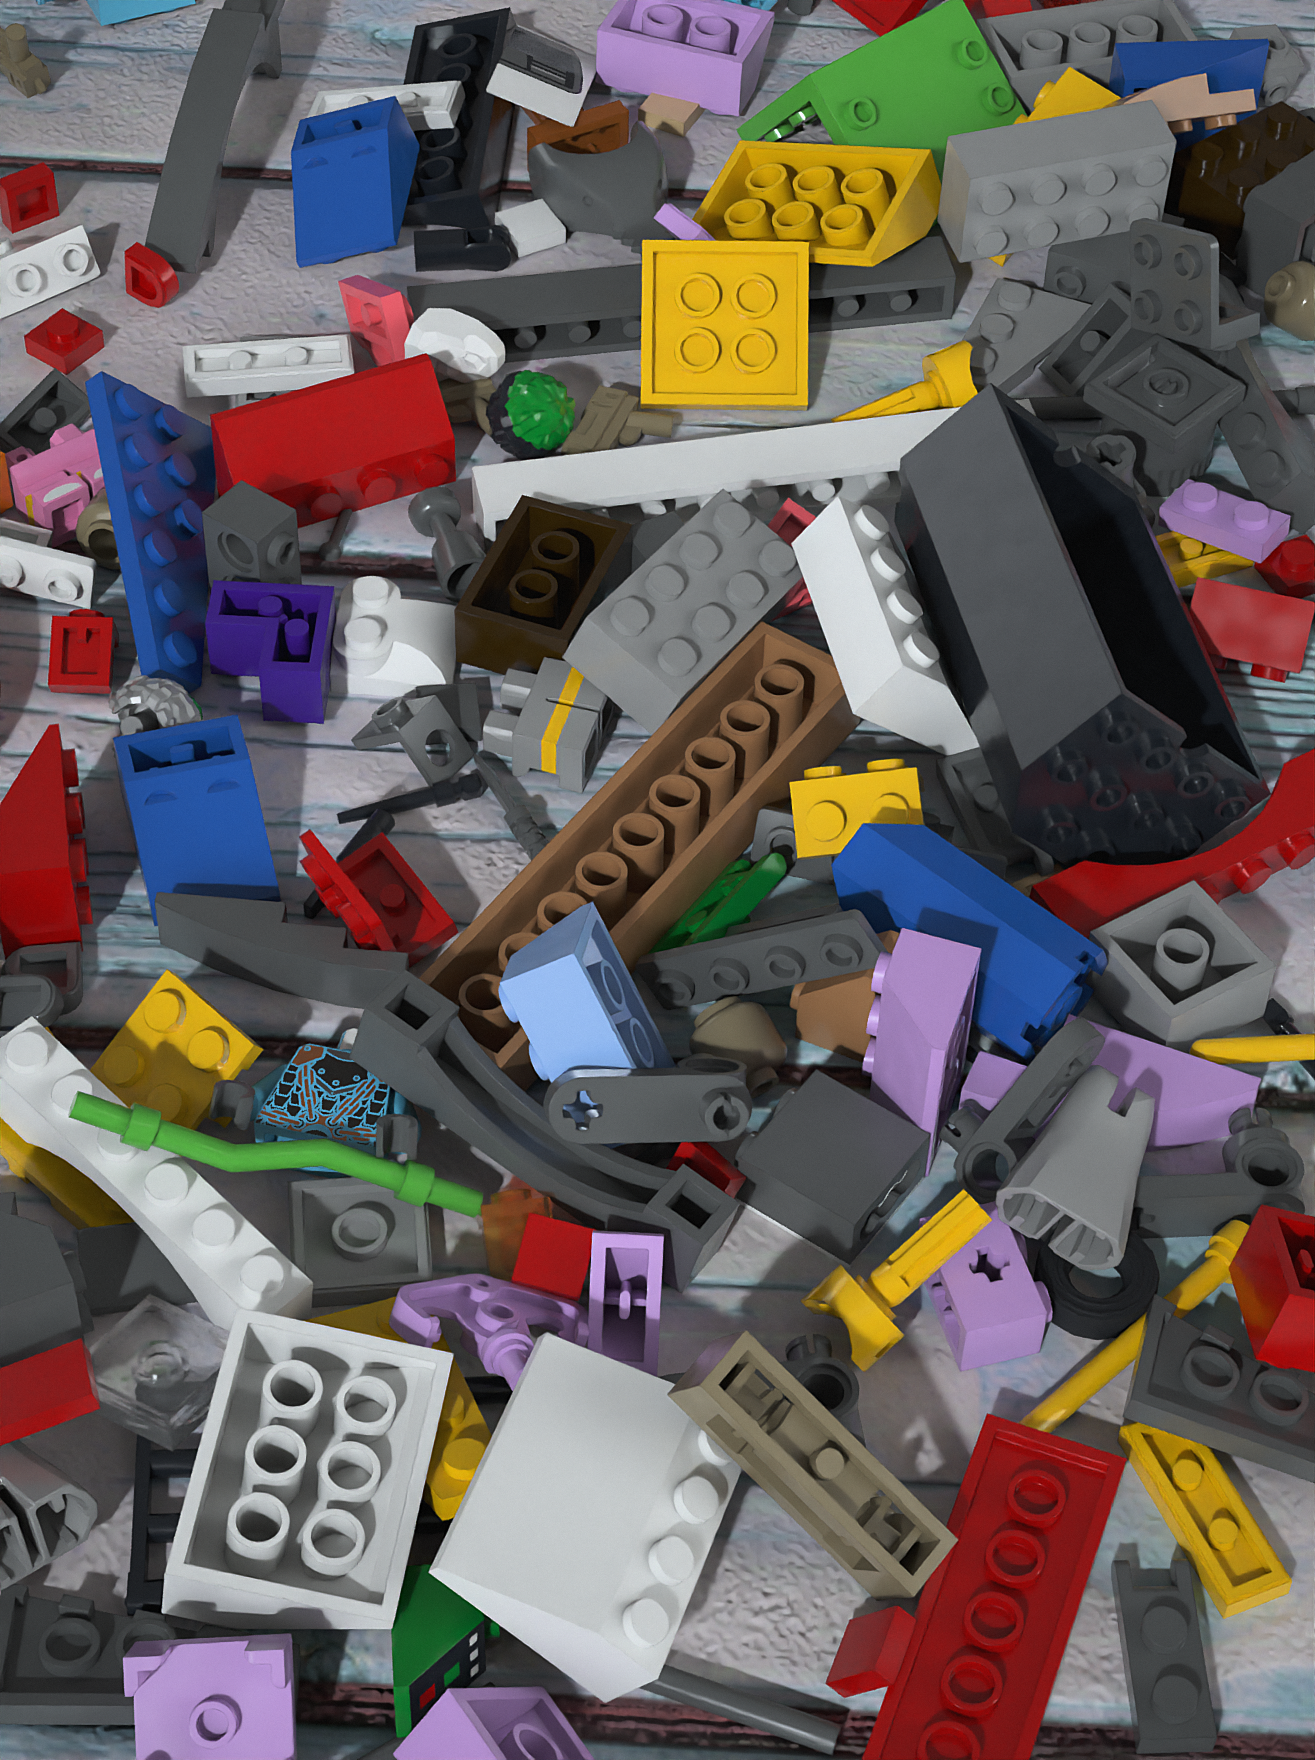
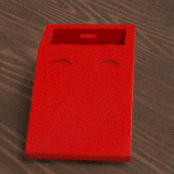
(40, 852)

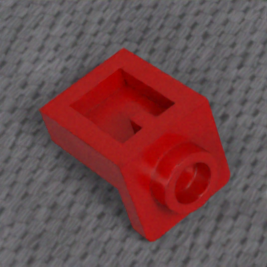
(82, 652)

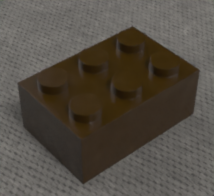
(1220, 171)
(539, 585)

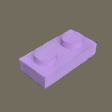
(1224, 520)

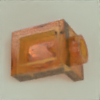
(503, 1227)

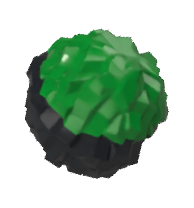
(530, 414)

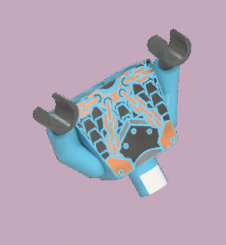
(322, 1097)

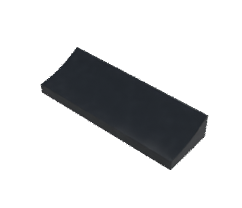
(462, 166)

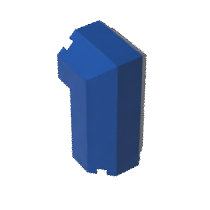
(1028, 959)

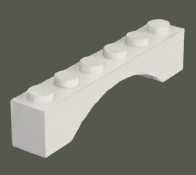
(186, 1218)

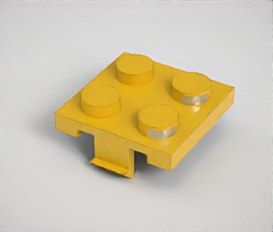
(175, 1054)

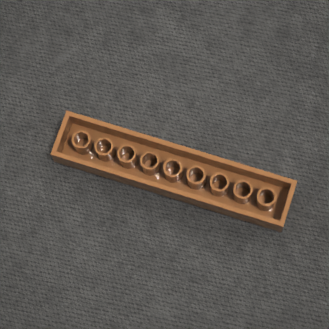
(657, 825)

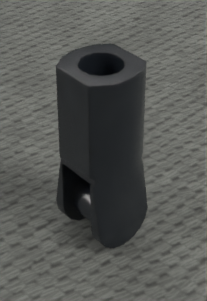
(462, 249)

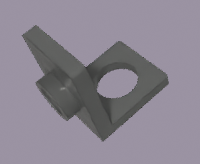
(410, 725)

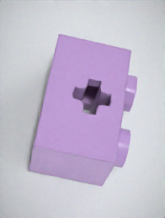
(989, 1297)

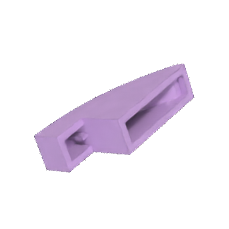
(1189, 1092)

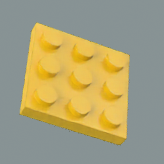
(724, 325)

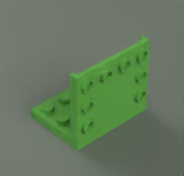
(901, 90)

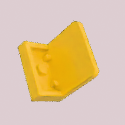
(834, 805)

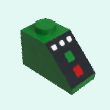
(434, 1645)

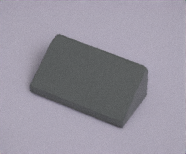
(42, 412)
(124, 1268)

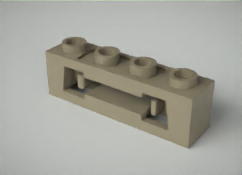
(813, 1467)

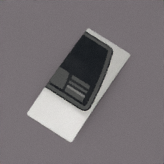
(543, 75)

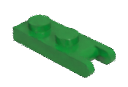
(725, 902)

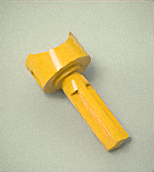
(944, 386)
(867, 1304)

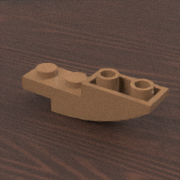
(1189, 102)

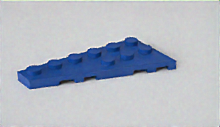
(156, 487)

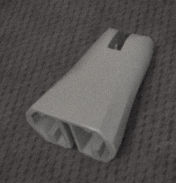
(1082, 1172)
(40, 1512)

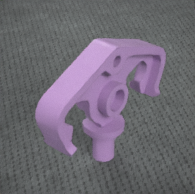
(491, 1316)

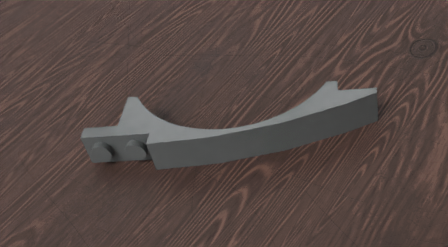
(236, 43)

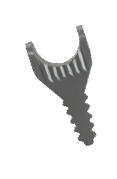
(606, 191)

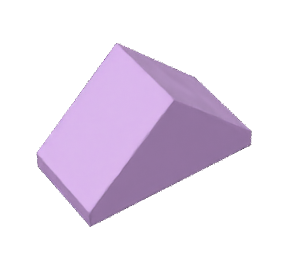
(626, 1297)

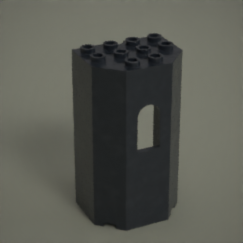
(1070, 643)

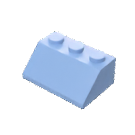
(579, 1005)

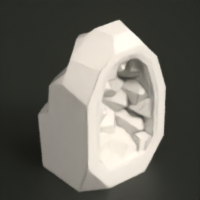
(456, 345)

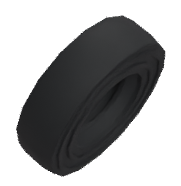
(1094, 1316)

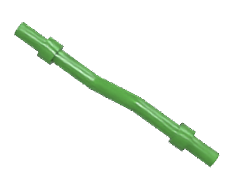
(144, 1128)

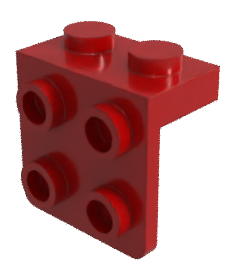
(378, 898)

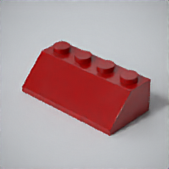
(340, 441)

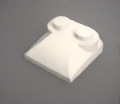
(390, 641)

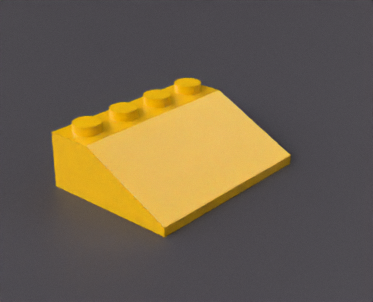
(840, 198)

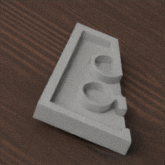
(1016, 332)

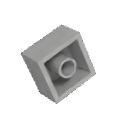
(1180, 970)

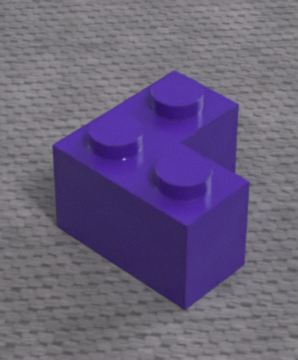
(280, 637)

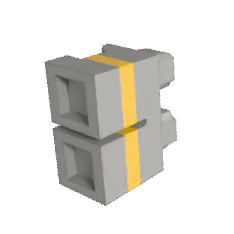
(558, 723)

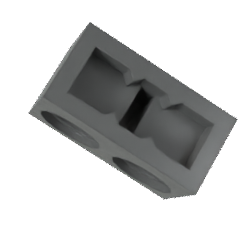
(251, 538)

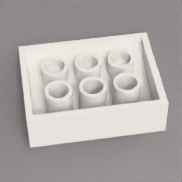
(880, 628)
(306, 1478)
(589, 1517)

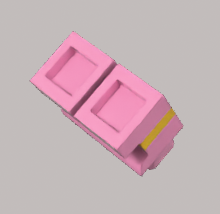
(56, 483)

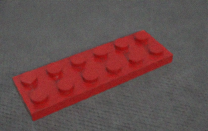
(1000, 1599)

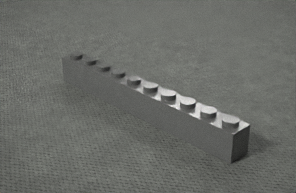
(602, 306)

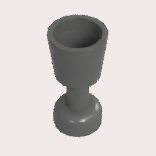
(455, 552)

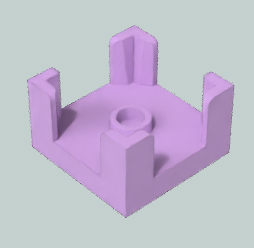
(213, 1698)

